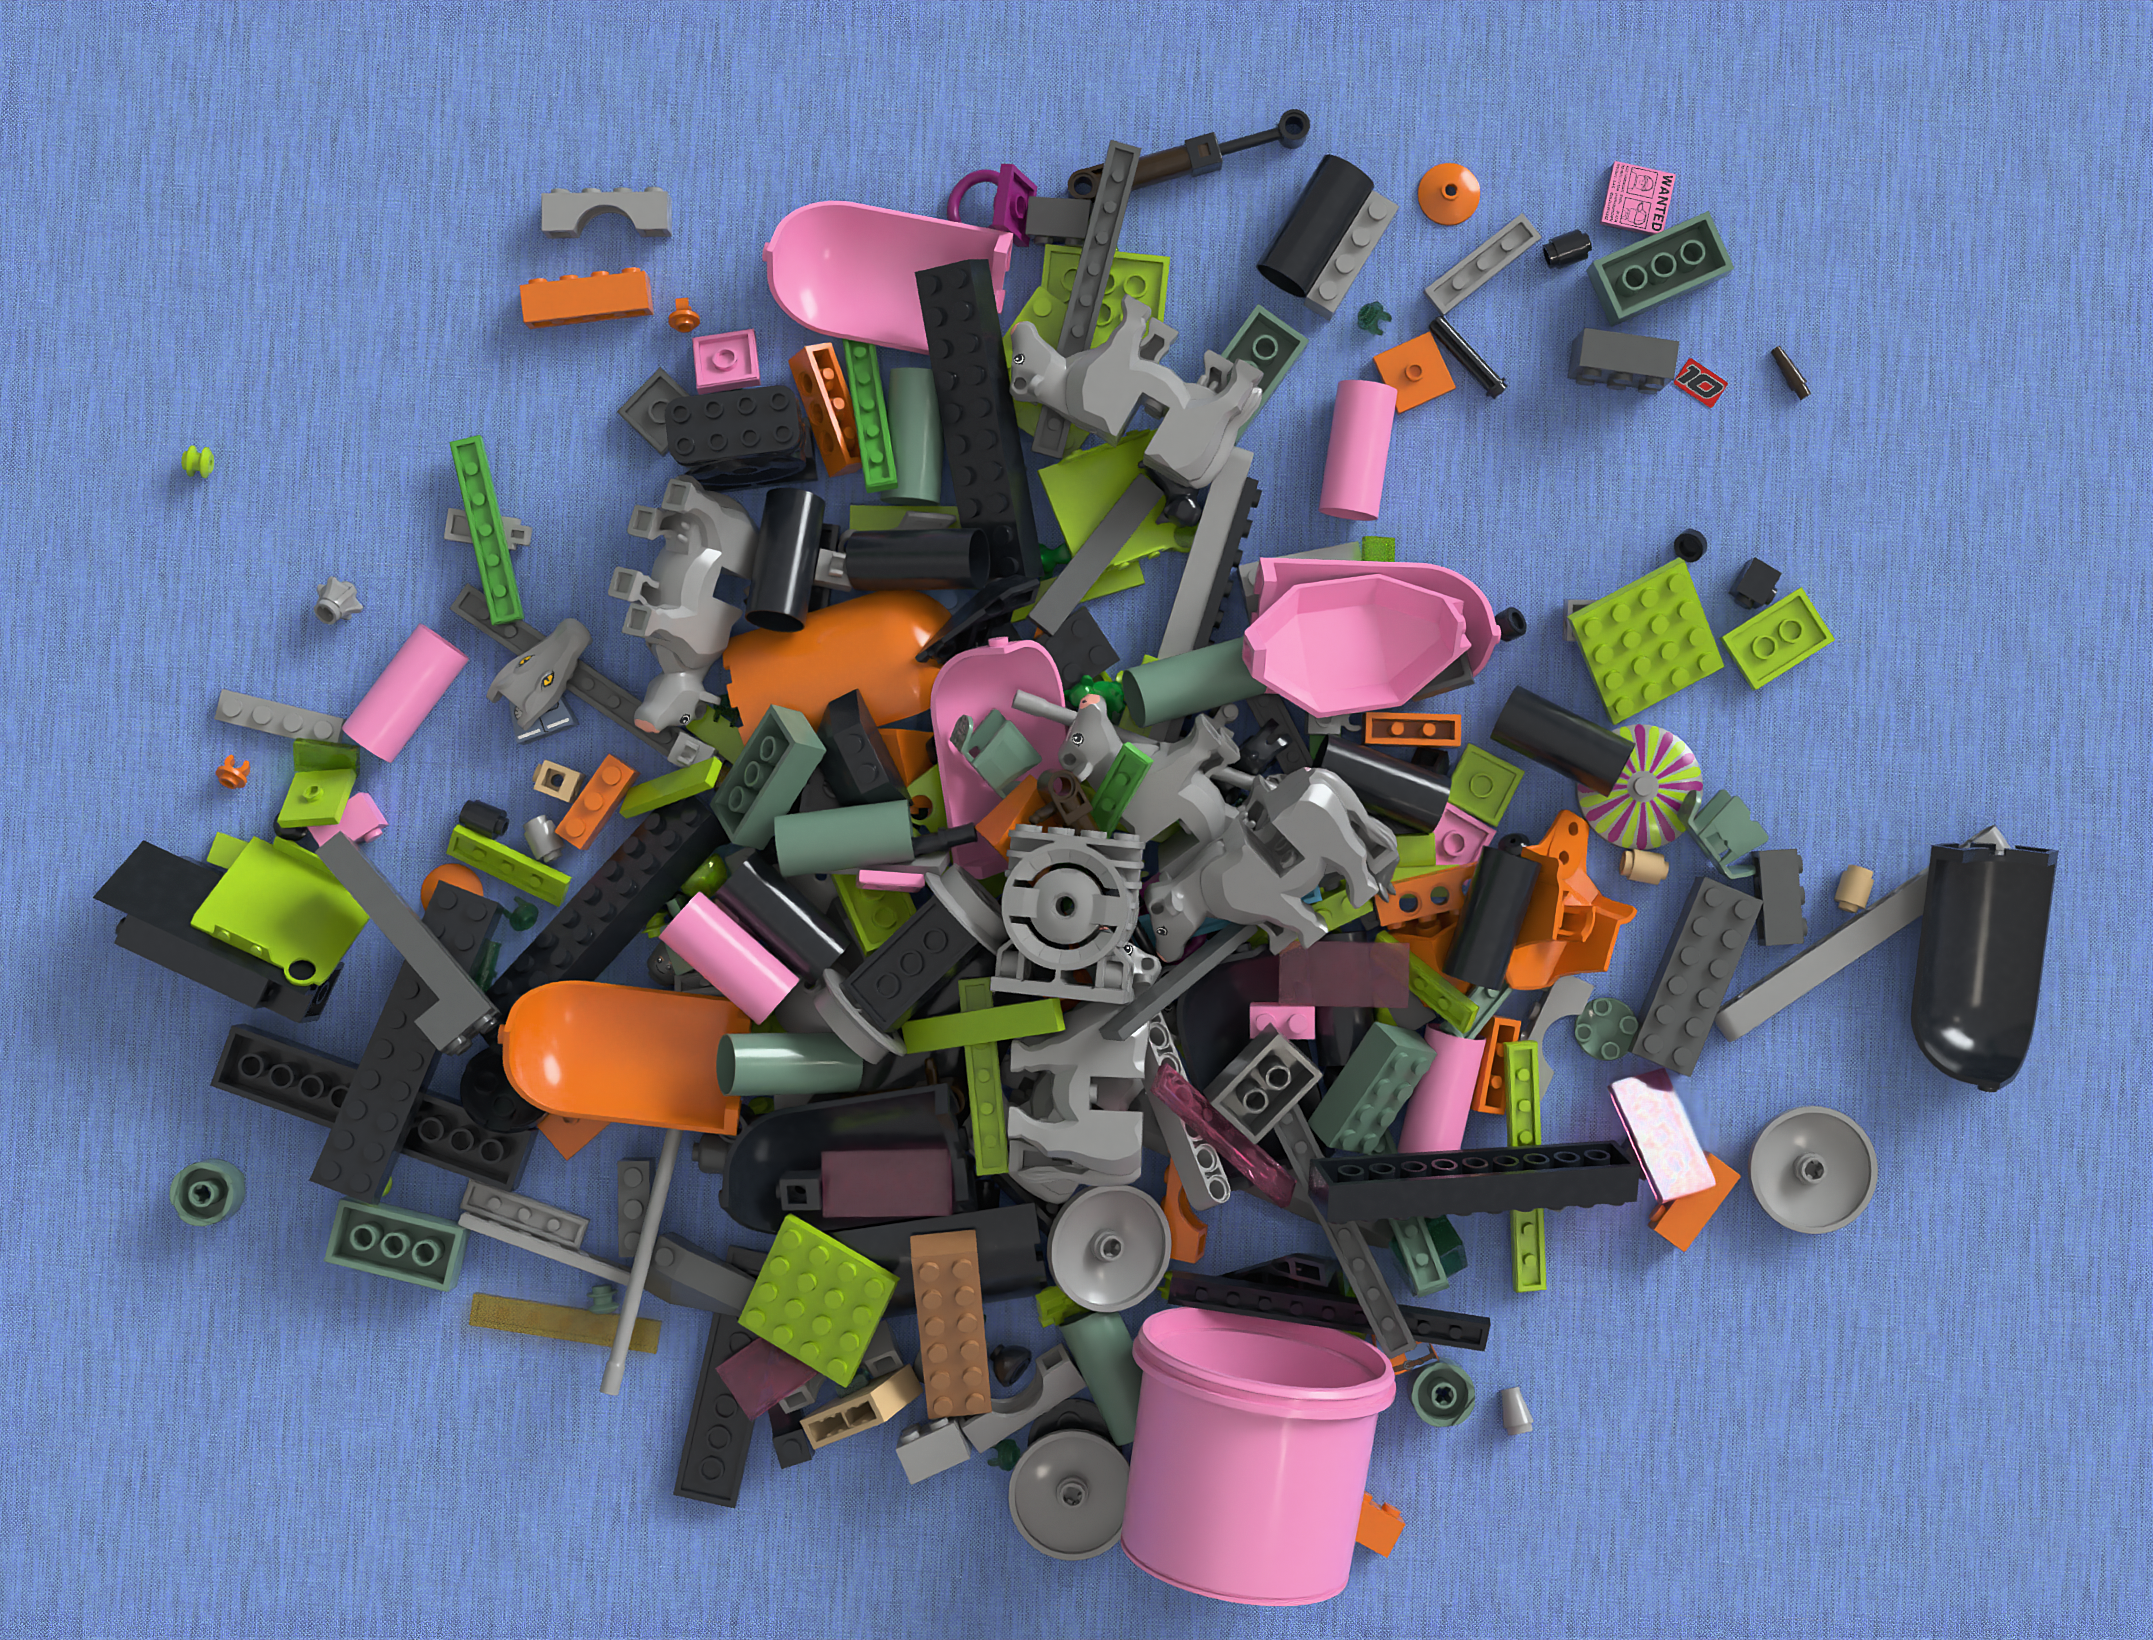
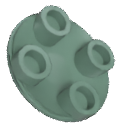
(1605, 1028)

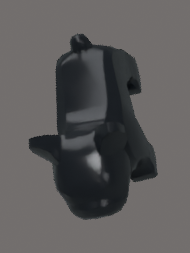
(1181, 501)
(1255, 758)

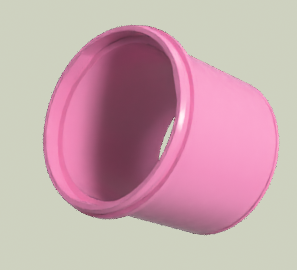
(1251, 1454)

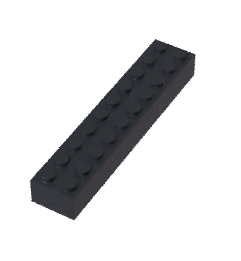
(979, 413)
(613, 904)
(400, 1056)
(316, 1083)
(1472, 1181)

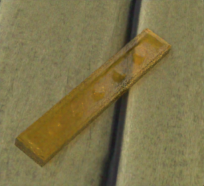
(559, 1322)

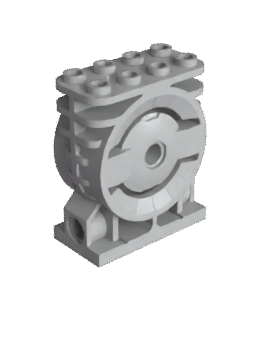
(1117, 866)

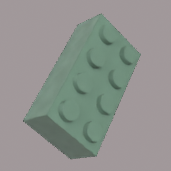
(1660, 269)
(1268, 346)
(767, 776)
(1372, 1088)
(398, 1243)

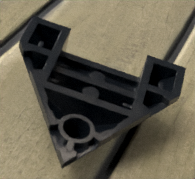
(982, 618)
(1297, 1271)

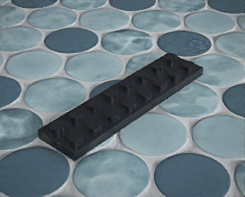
(718, 1426)

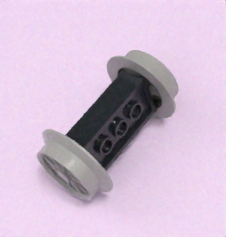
(912, 965)

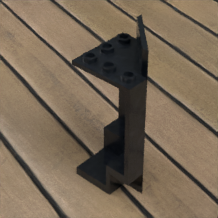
(160, 901)

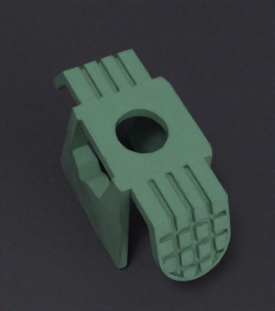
(1002, 748)
(1722, 826)

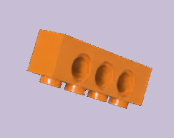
(827, 407)
(1421, 887)

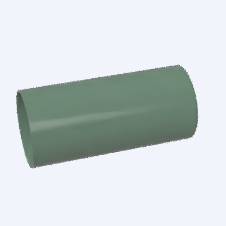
(915, 438)
(1188, 683)
(844, 838)
(786, 1064)
(1108, 1367)

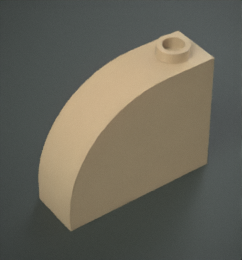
(862, 1408)

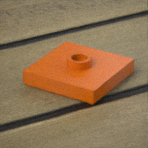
(1415, 372)
(570, 1133)

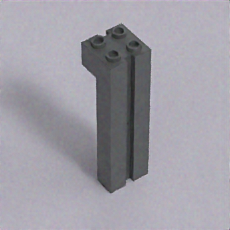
(462, 1004)

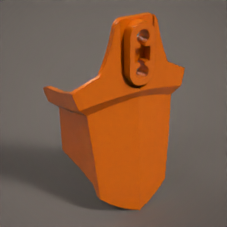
(1568, 919)

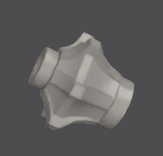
(336, 601)

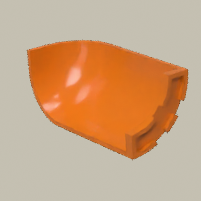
(842, 648)
(622, 1054)

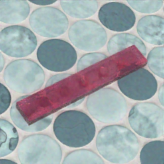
(1223, 1135)

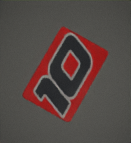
(1700, 383)

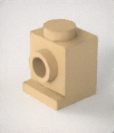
(544, 779)

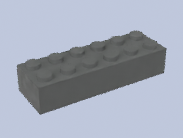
(1694, 975)

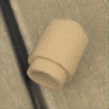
(1643, 866)
(1854, 888)

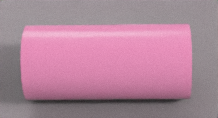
(1358, 450)
(405, 693)
(729, 958)
(1443, 1095)

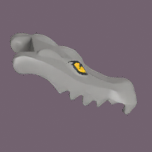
(541, 674)

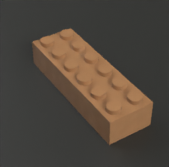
(951, 1323)

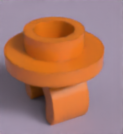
(683, 318)
(233, 777)

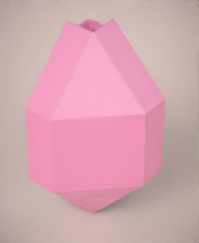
(1354, 643)

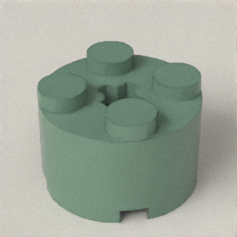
(192, 1200)
(1435, 1408)

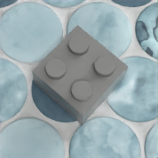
(932, 1448)

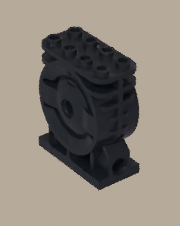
(742, 439)

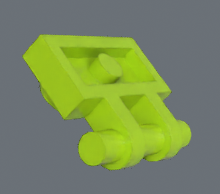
(1055, 1306)

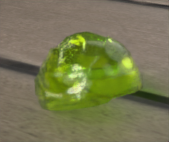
(706, 878)

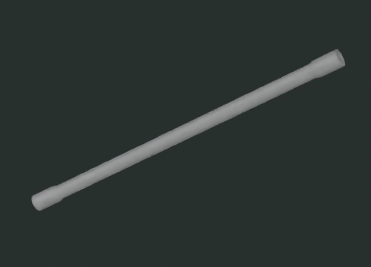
(1041, 708)
(616, 1364)

